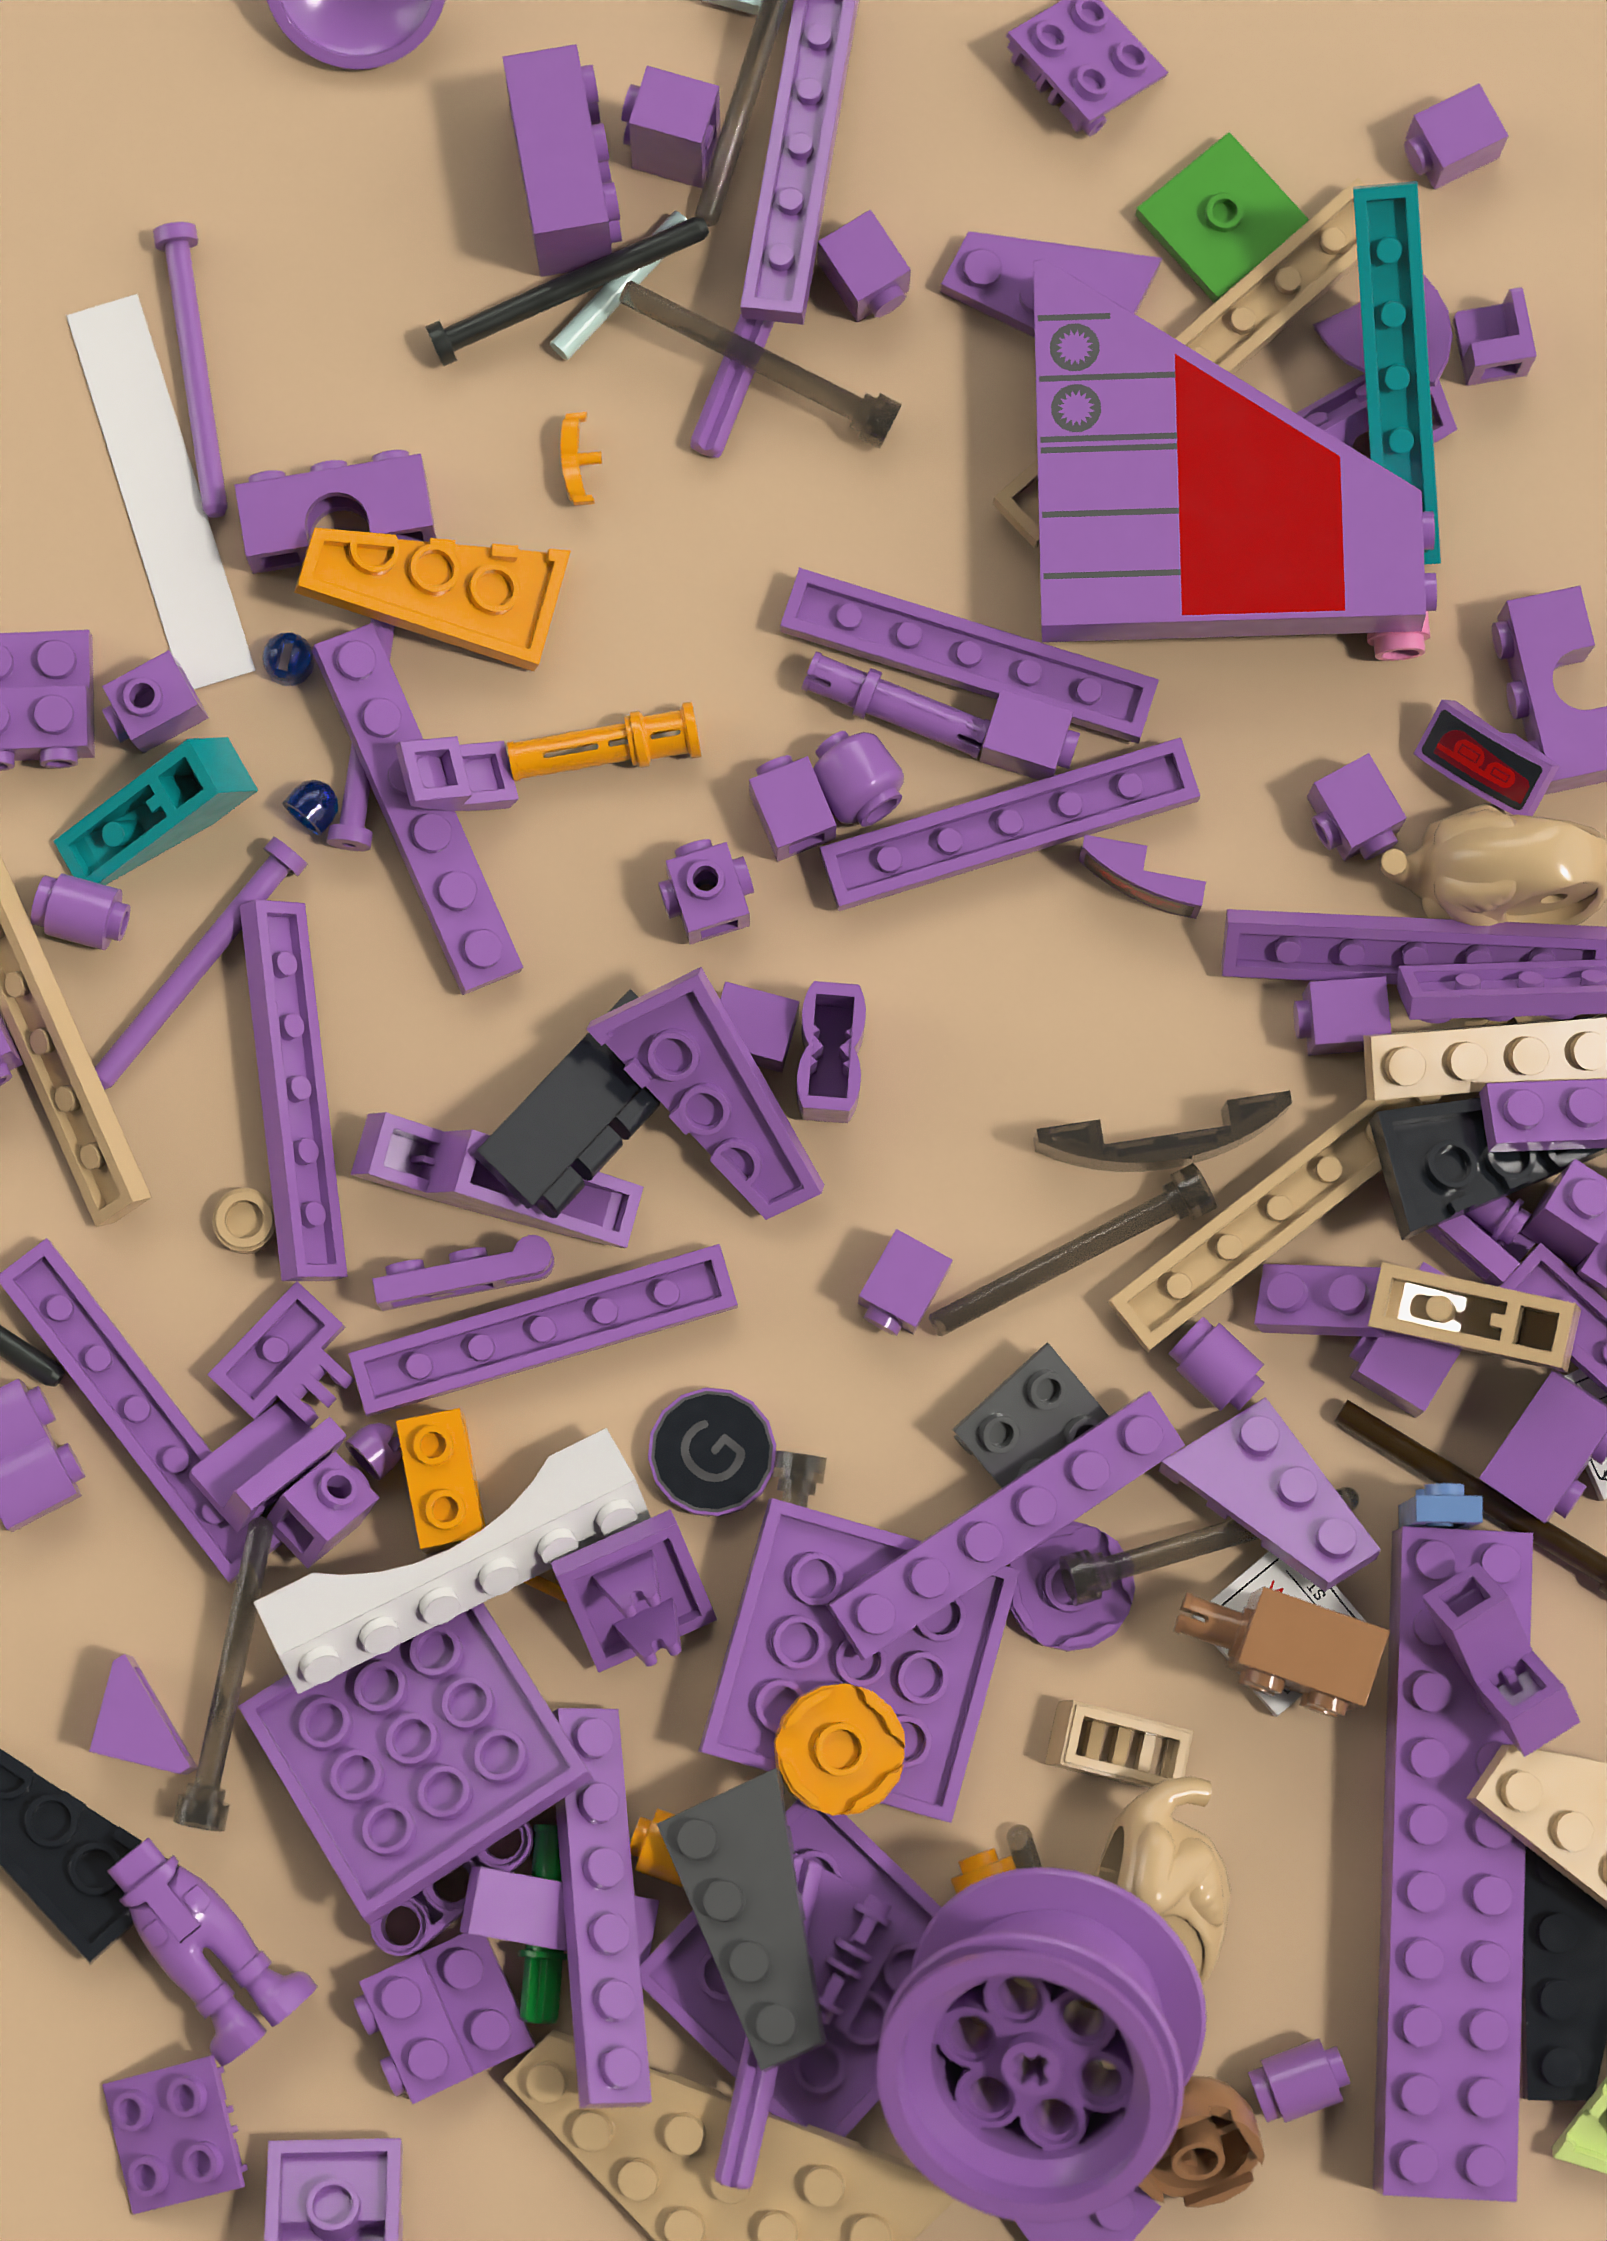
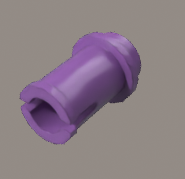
(1501, 1218)

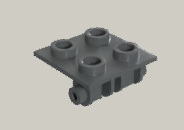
(1028, 1417)

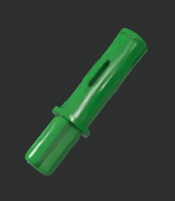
(542, 1965)

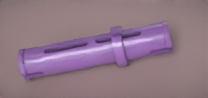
(895, 704)

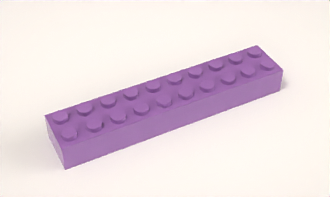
(1446, 1897)

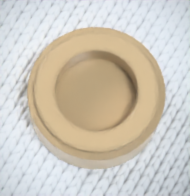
(244, 1221)

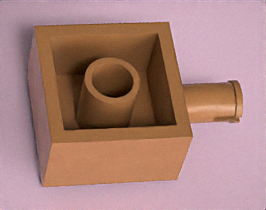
(1293, 1647)

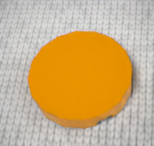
(839, 1749)

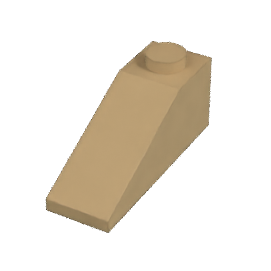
(1475, 1316)

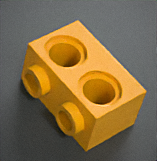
(441, 1479)

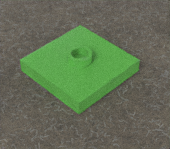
(1221, 216)

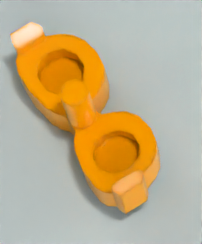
(572, 459)

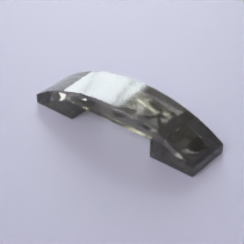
(1084, 1146)

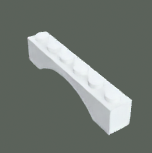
(343, 1620)

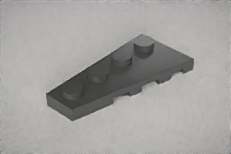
(747, 1900)

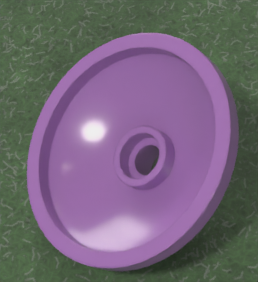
(356, 31)

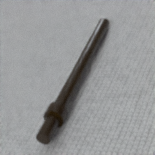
(1493, 1502)

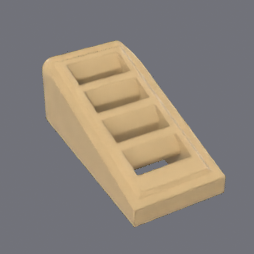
(1066, 1735)

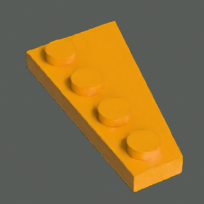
(459, 594)

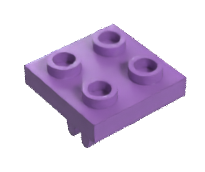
(635, 1592)

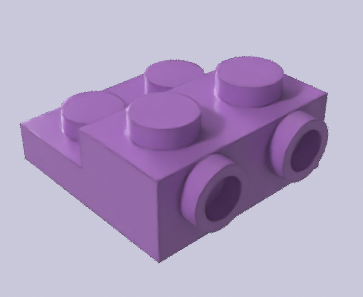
(46, 698)
(443, 2016)
(334, 2190)

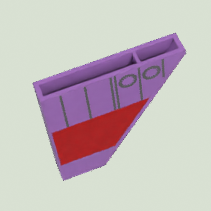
(1198, 499)

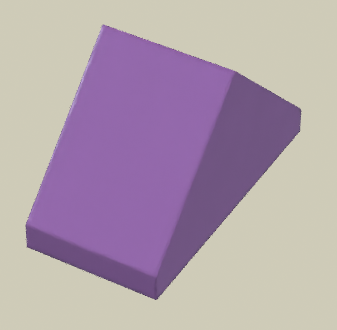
(135, 1723)

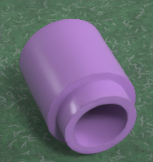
(80, 911)
(1217, 1365)
(1299, 2081)

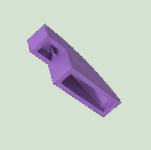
(444, 1170)

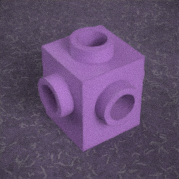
(711, 911)

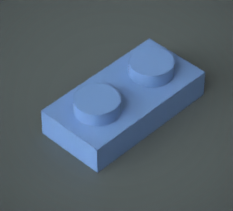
(1441, 1507)

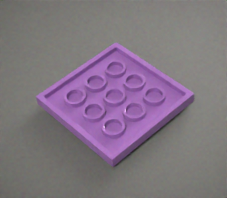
(791, 1644)
(417, 1757)
(839, 2079)

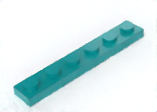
(1396, 338)

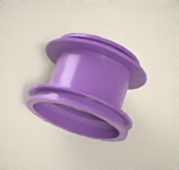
(1020, 2107)

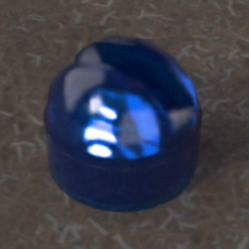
(300, 662)
(312, 805)

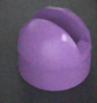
(375, 1449)

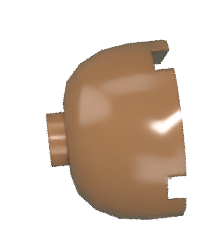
(1211, 2147)

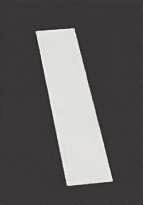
(160, 491)

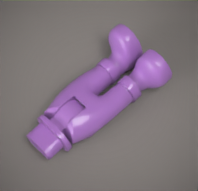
(179, 1918)

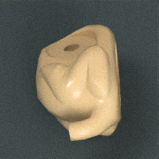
(1504, 869)
(1171, 1868)

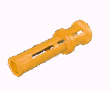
(529, 761)

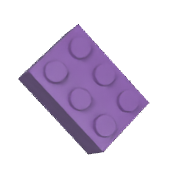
(562, 158)

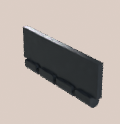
(568, 1126)

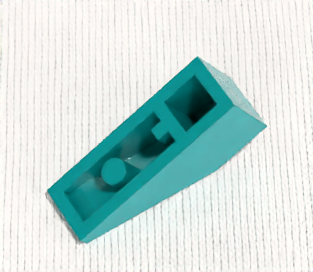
(157, 810)

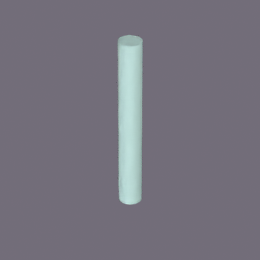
(603, 304)

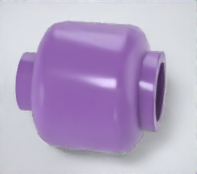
(858, 777)

